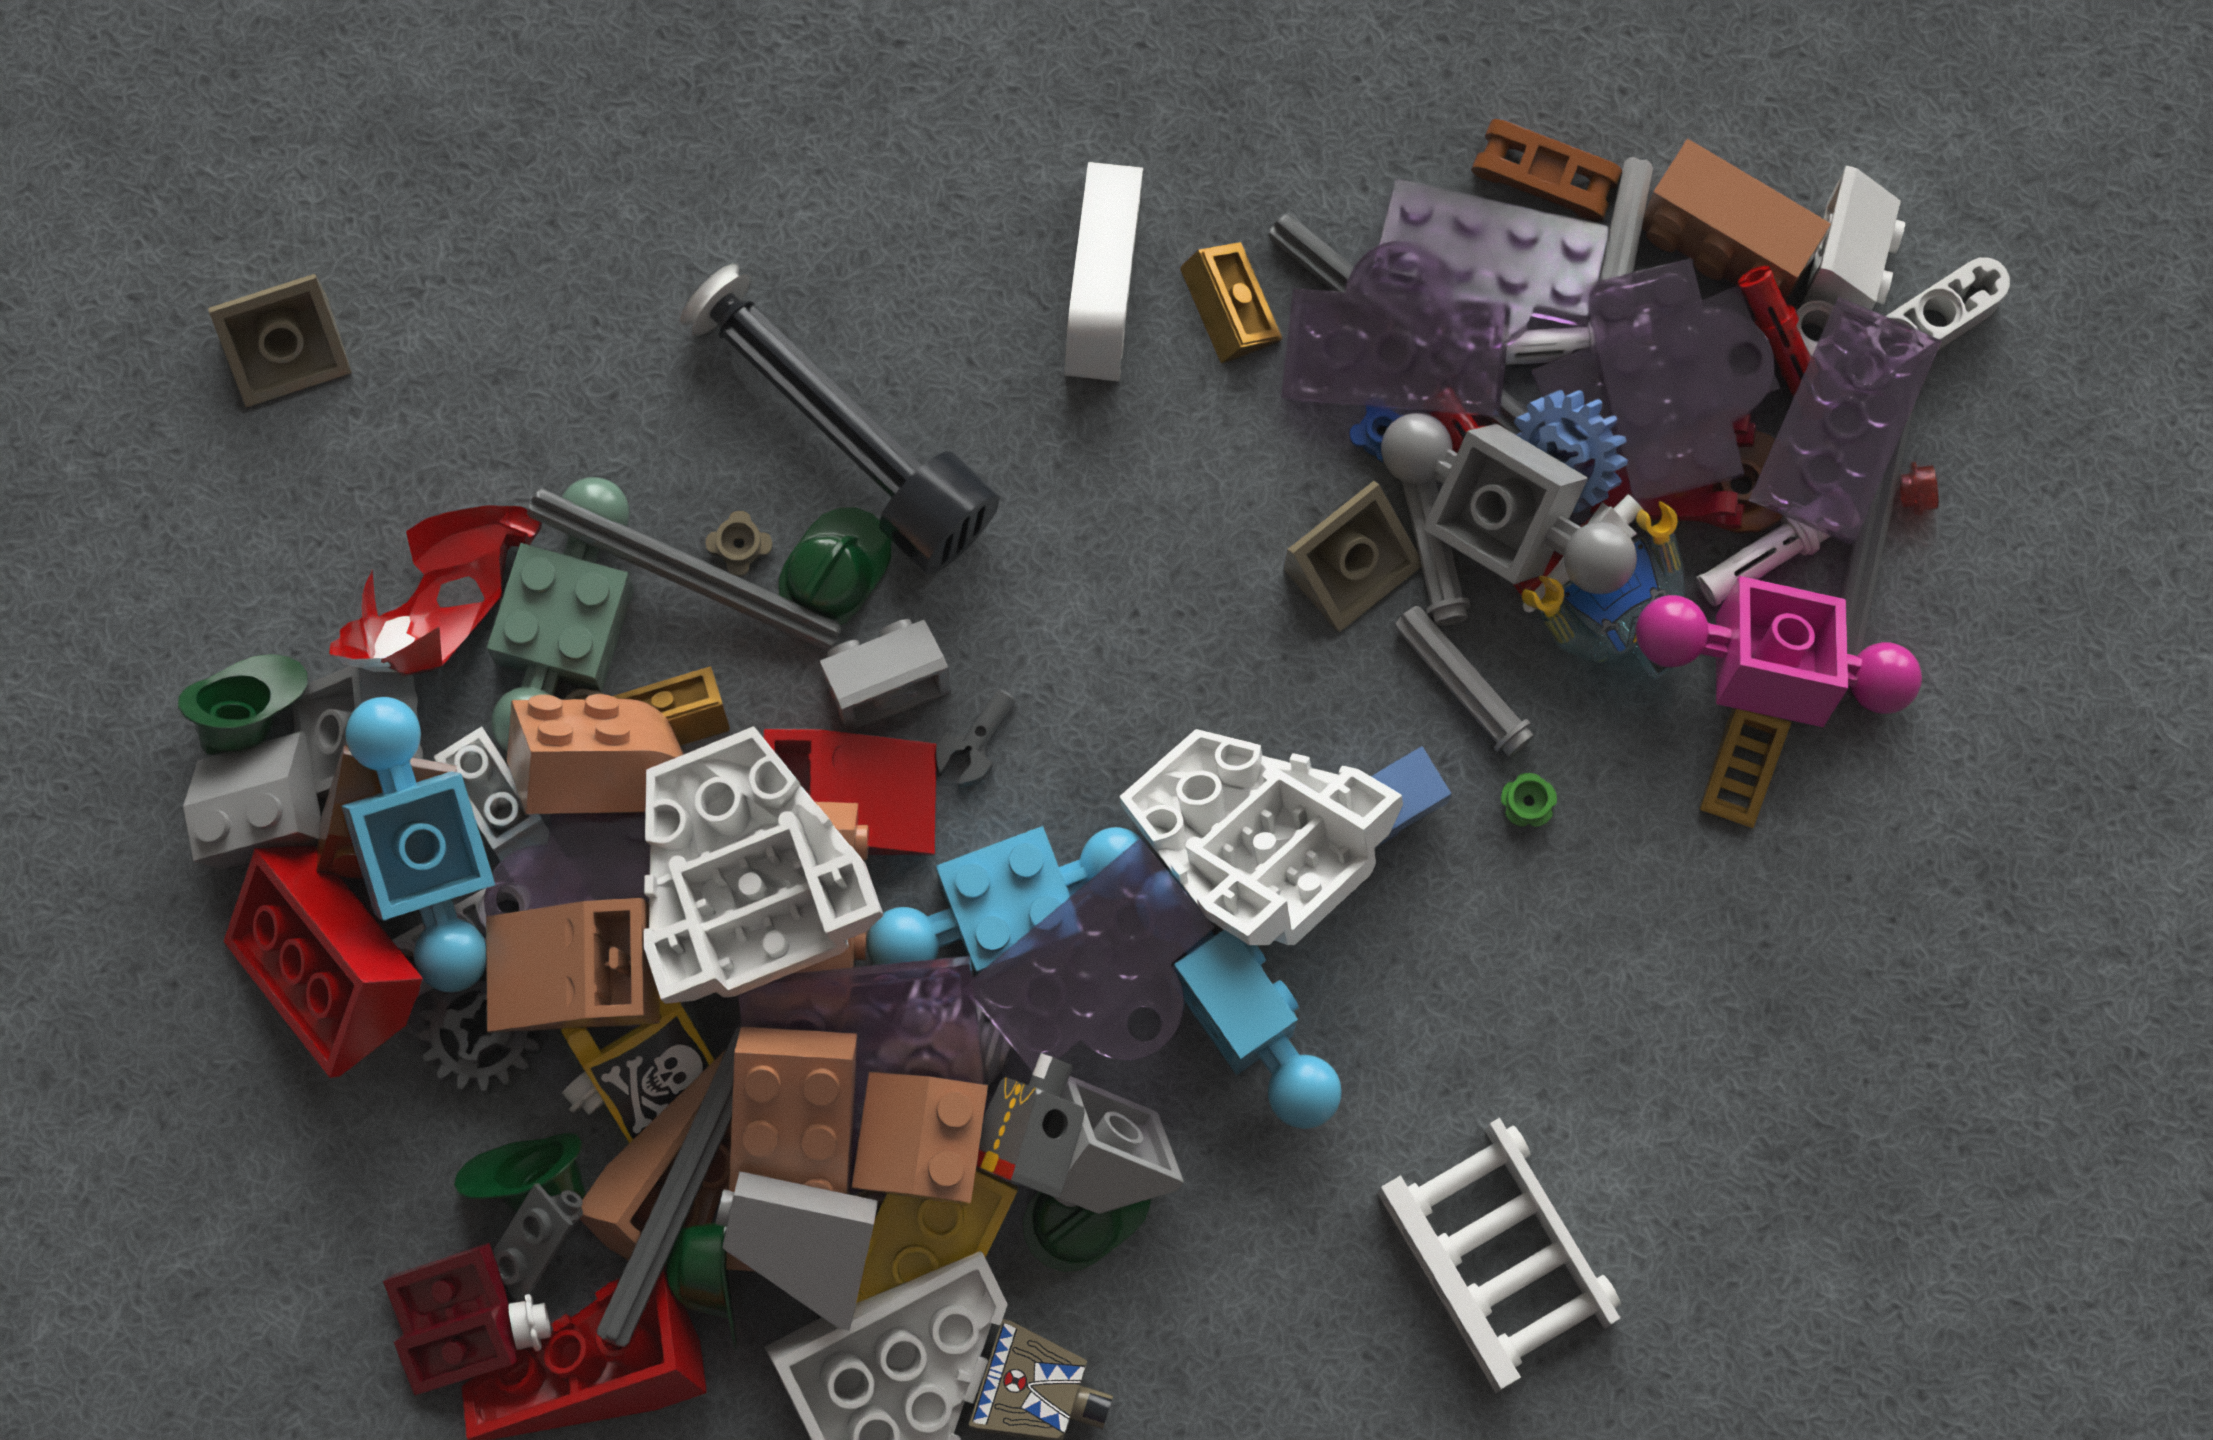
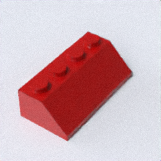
(320, 957)

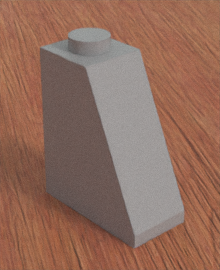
(801, 1240)

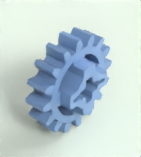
(1571, 426)

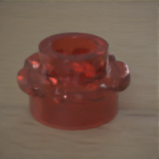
(1919, 488)

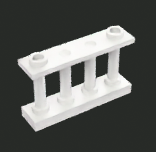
(1472, 1304)

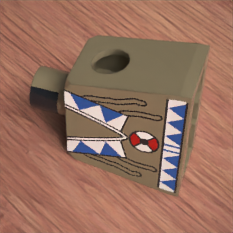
(1034, 1389)

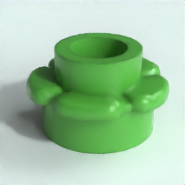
(1535, 787)

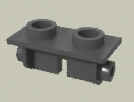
(535, 1238)

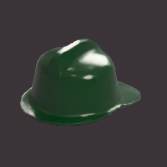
(836, 563)
(239, 703)
(516, 1166)
(1075, 1236)
(699, 1272)

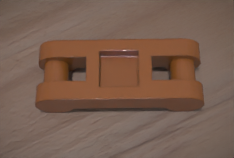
(1547, 169)

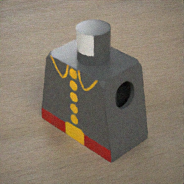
(1031, 1129)

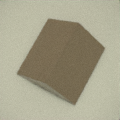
(280, 340)
(1353, 557)

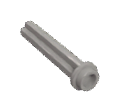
(1627, 218)
(1436, 558)
(1464, 681)

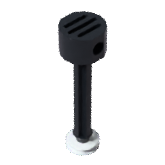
(932, 507)

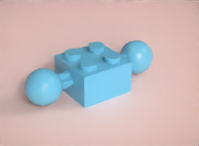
(417, 844)
(993, 898)
(1253, 1022)

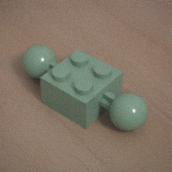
(561, 610)

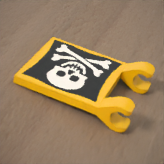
(644, 1067)

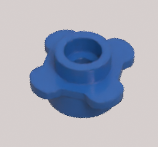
(1366, 434)

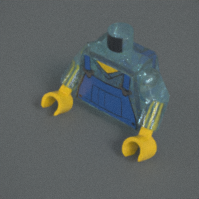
(1605, 624)

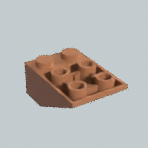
(570, 967)

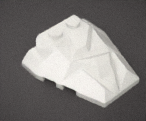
(1260, 837)
(744, 873)

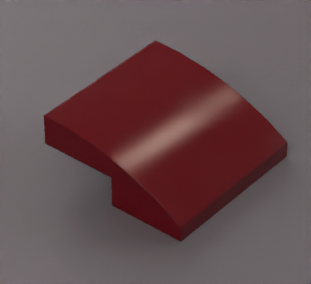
(452, 1319)

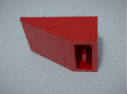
(884, 775)

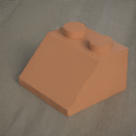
(919, 1137)

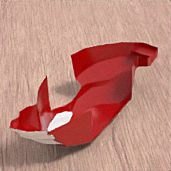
(444, 549)

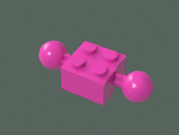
(1779, 652)

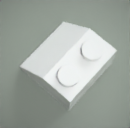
(1857, 243)

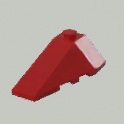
(587, 1379)

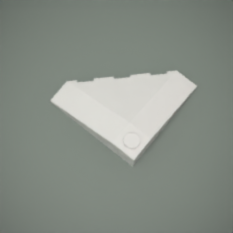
(901, 1363)

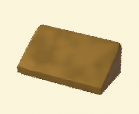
(1230, 301)
(688, 703)

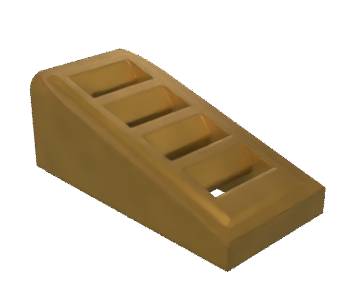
(1771, 751)

